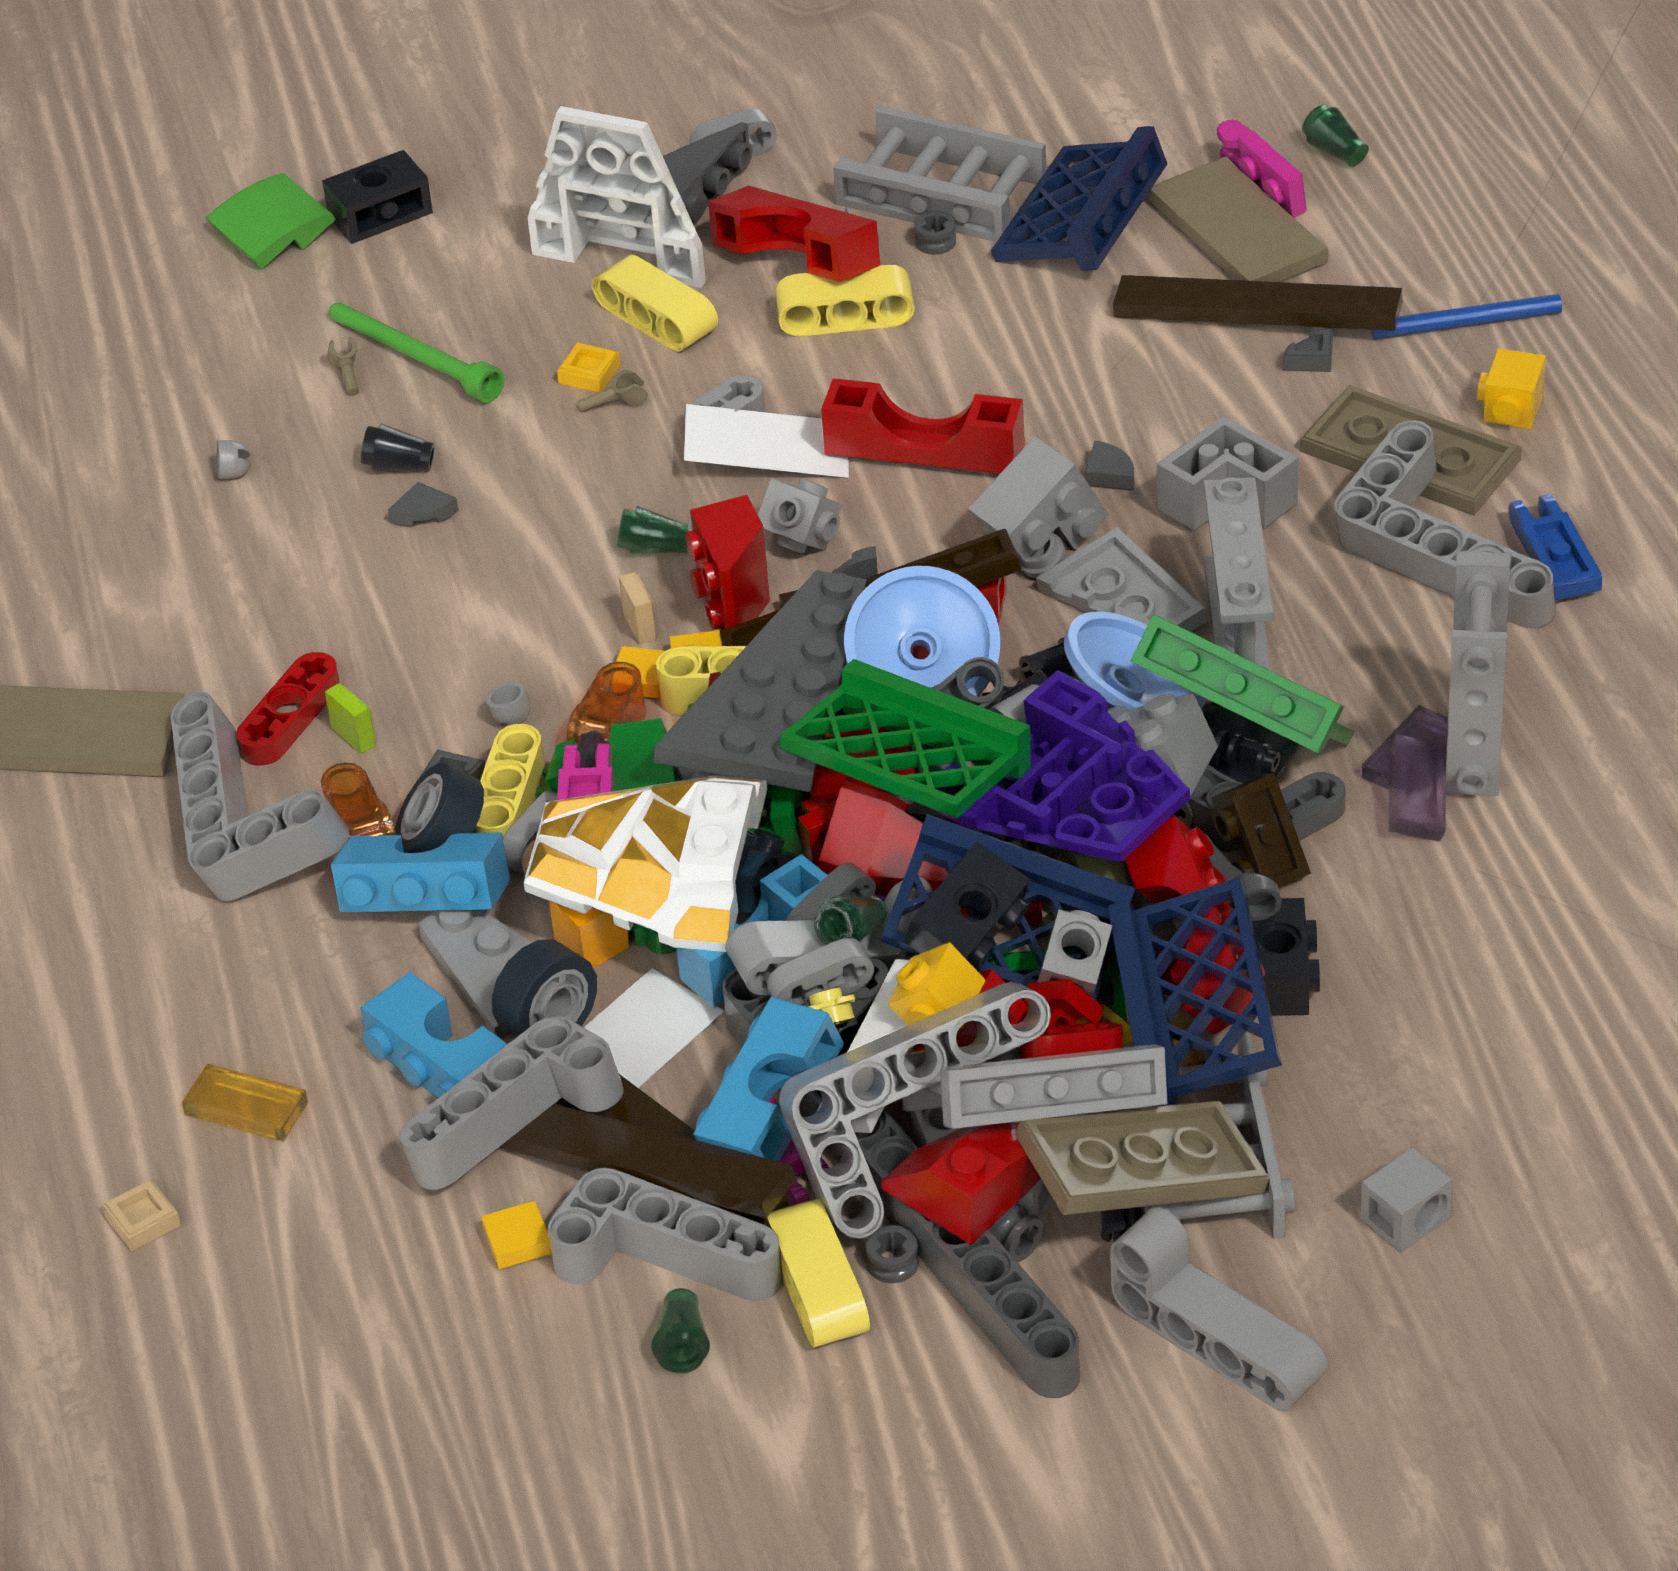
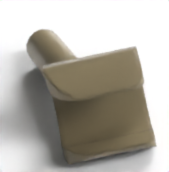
(345, 364)
(624, 385)

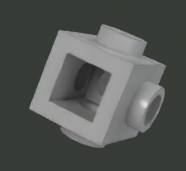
(800, 514)

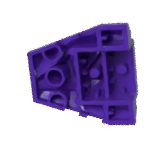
(1086, 781)

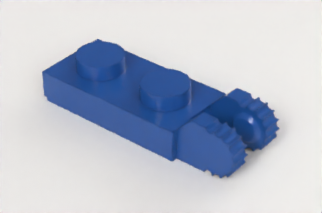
(1557, 545)

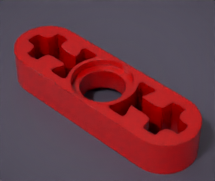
(287, 727)

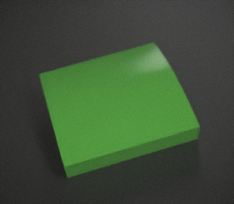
(270, 217)

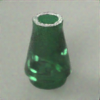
(1333, 134)
(651, 533)
(849, 917)
(680, 1336)

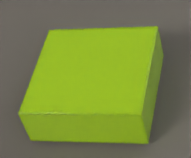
(350, 718)

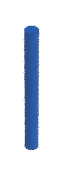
(1473, 315)

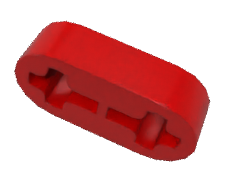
(1074, 1040)

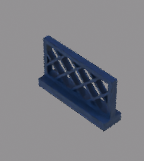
(1101, 211)
(1051, 883)
(1145, 990)

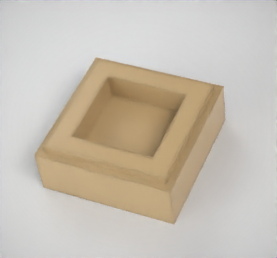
(638, 607)
(141, 1215)

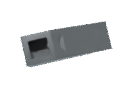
(709, 166)

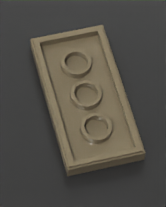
(1237, 223)
(1466, 460)
(86, 730)
(1141, 1157)

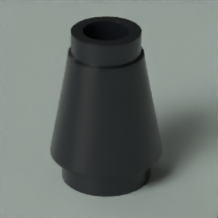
(395, 450)

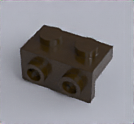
(1260, 830)

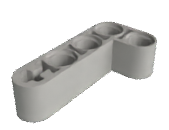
(765, 945)
(506, 1094)
(665, 1228)
(1208, 1318)

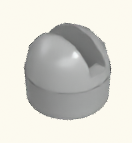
(231, 459)
(509, 703)

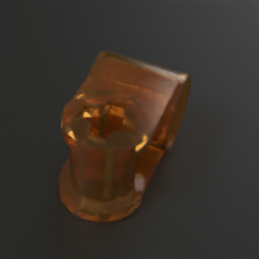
(612, 699)
(356, 800)

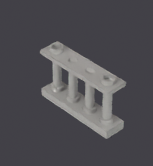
(911, 193)
(1237, 569)
(1477, 673)
(1042, 1087)
(1279, 1192)

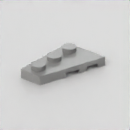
(1121, 580)
(473, 952)

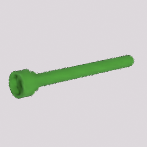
(478, 379)

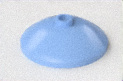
(927, 610)
(1100, 657)

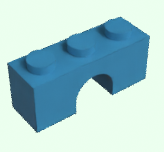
(459, 875)
(780, 894)
(410, 1030)
(778, 1046)

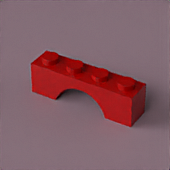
(759, 220)
(868, 425)
(1176, 864)

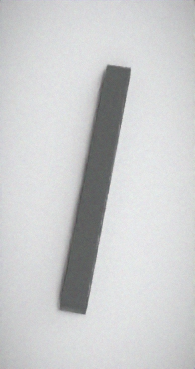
(979, 1275)

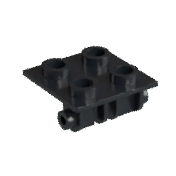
(1246, 747)

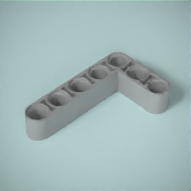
(1383, 528)
(224, 843)
(890, 1084)

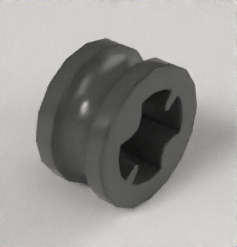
(935, 232)
(1018, 1232)
(892, 1239)

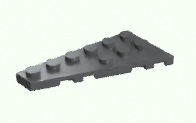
(768, 689)

